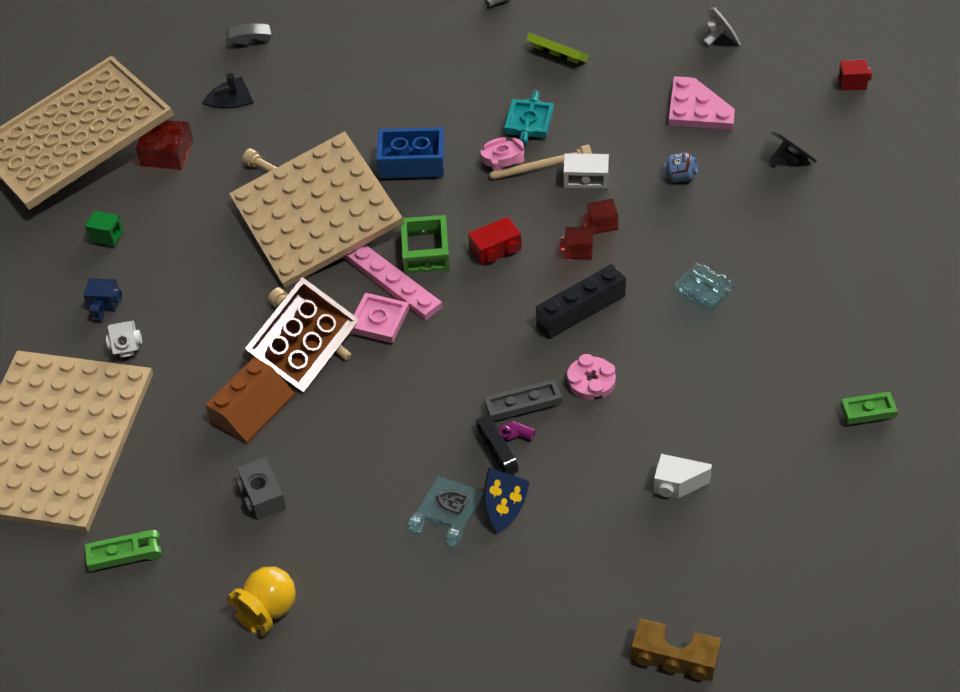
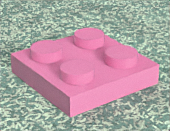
(380, 317)

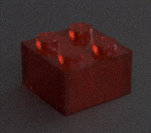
(165, 145)

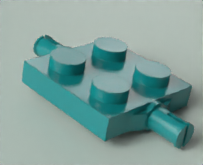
(529, 118)

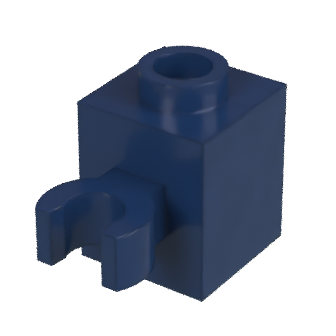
(102, 296)

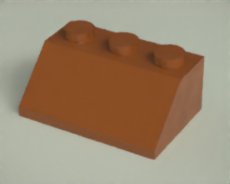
(249, 400)

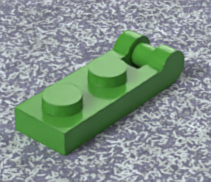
(123, 550)

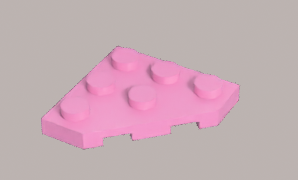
(698, 106)

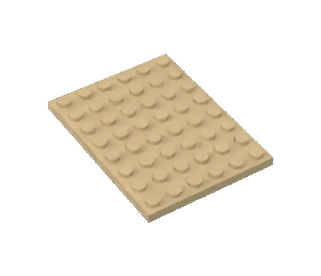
(76, 130)
(63, 435)

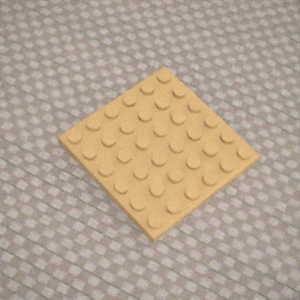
(316, 209)

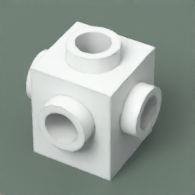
(127, 330)

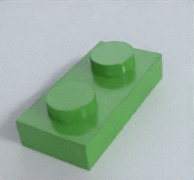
(868, 408)

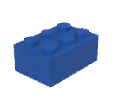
(411, 152)

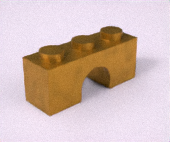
(696, 659)

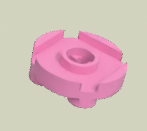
(502, 153)
(591, 366)

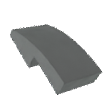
(242, 33)

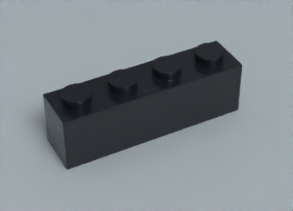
(580, 301)

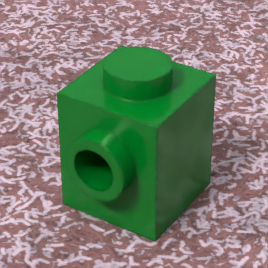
(104, 228)

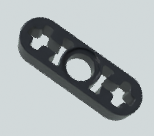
(496, 445)

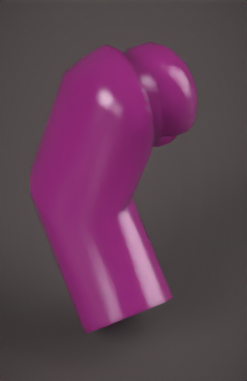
(515, 429)

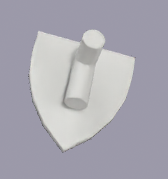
(719, 25)

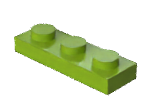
(557, 49)

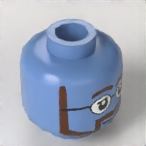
(681, 167)

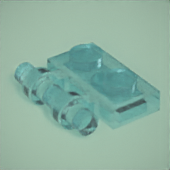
(699, 287)

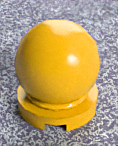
(264, 597)

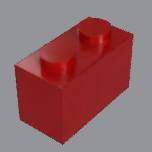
(495, 241)

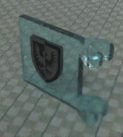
(448, 505)

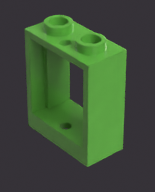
(415, 260)

